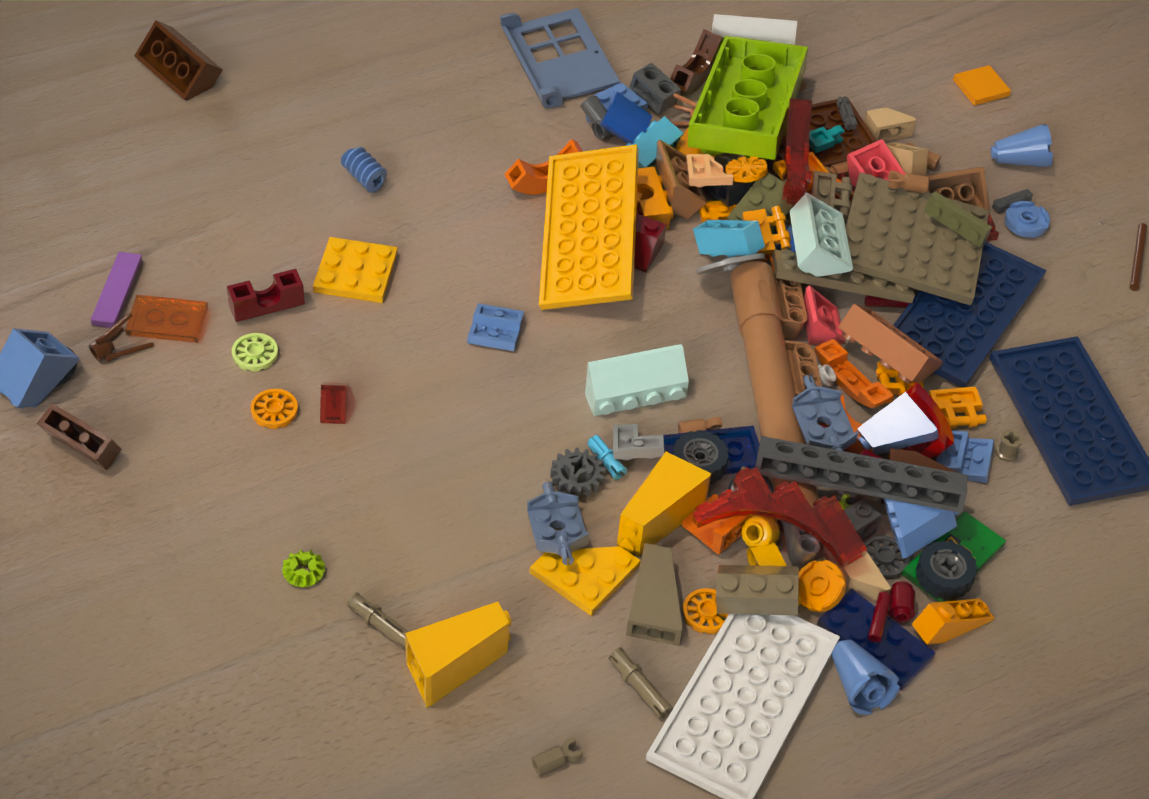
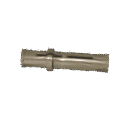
(373, 615)
(633, 674)

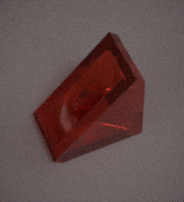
(333, 402)

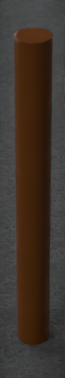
(1138, 257)

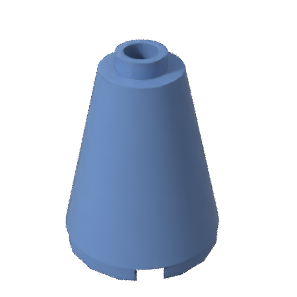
(1025, 148)
(864, 677)

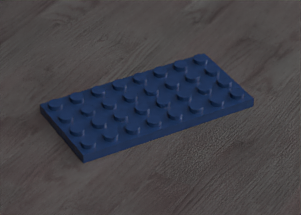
(968, 333)
(1073, 420)

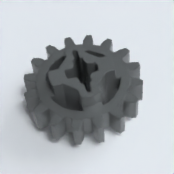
(577, 472)

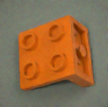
(718, 534)

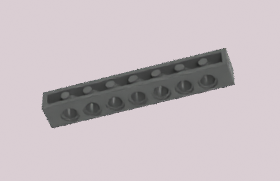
(862, 474)

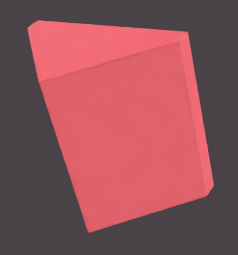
(873, 160)
(821, 319)

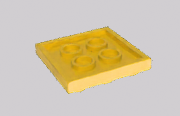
(355, 269)

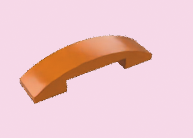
(850, 378)

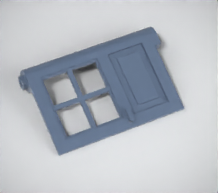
(567, 74)

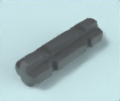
(846, 113)
(1002, 204)

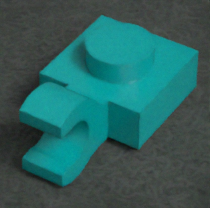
(822, 139)

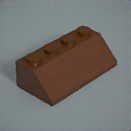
(177, 61)

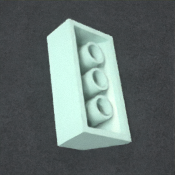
(820, 237)
(636, 380)

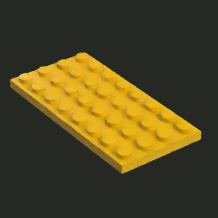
(589, 228)

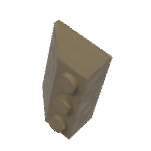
(757, 590)

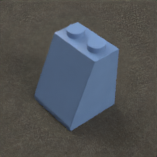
(32, 366)

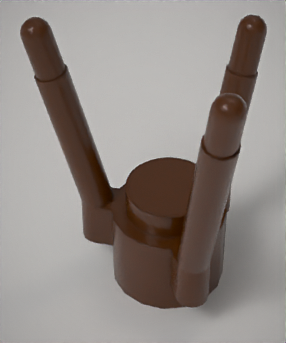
(103, 346)

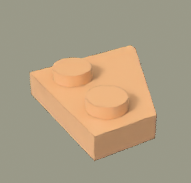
(705, 171)

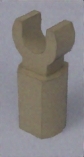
(556, 757)

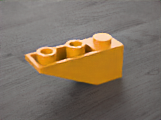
(950, 619)

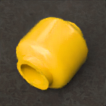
(760, 531)

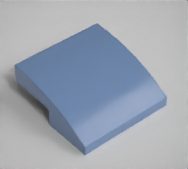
(495, 327)
(969, 456)

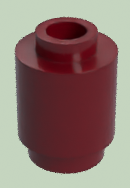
(902, 602)

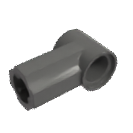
(595, 112)

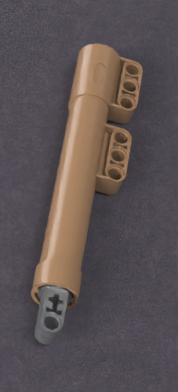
(766, 315)

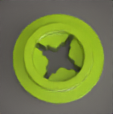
(302, 577)

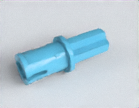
(599, 447)

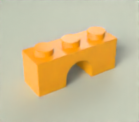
(654, 199)

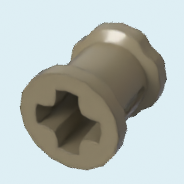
(1007, 449)

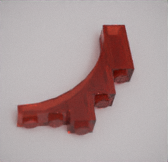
(796, 151)
(754, 498)

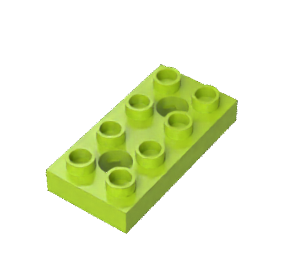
(747, 98)

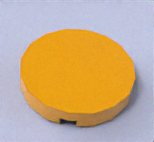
(821, 585)

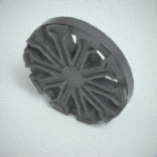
(886, 556)

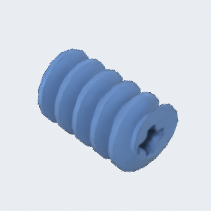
(364, 168)

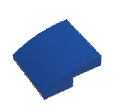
(625, 119)

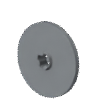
(729, 263)

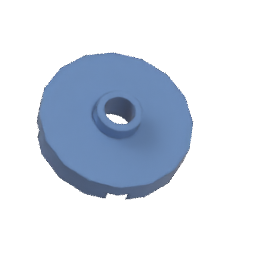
(1026, 219)

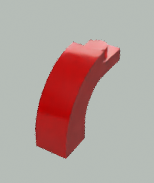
(936, 416)

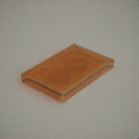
(167, 318)

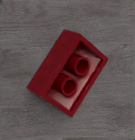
(648, 241)

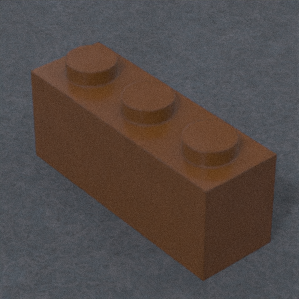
(79, 436)

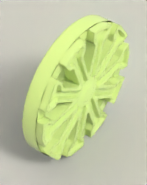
(255, 352)

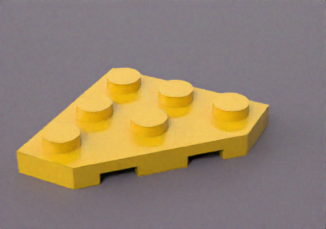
(591, 576)

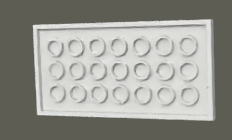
(742, 703)

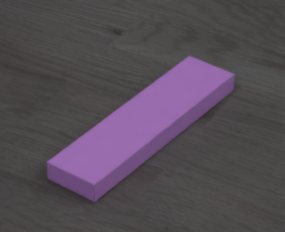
(116, 289)

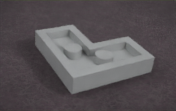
(629, 445)

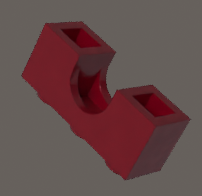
(284, 293)

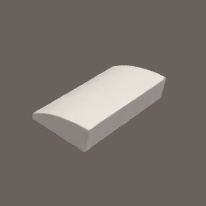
(755, 28)

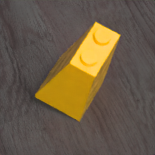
(662, 503)
(456, 649)

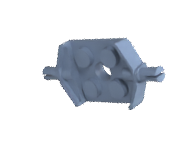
(823, 405)
(557, 511)

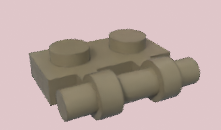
(824, 189)

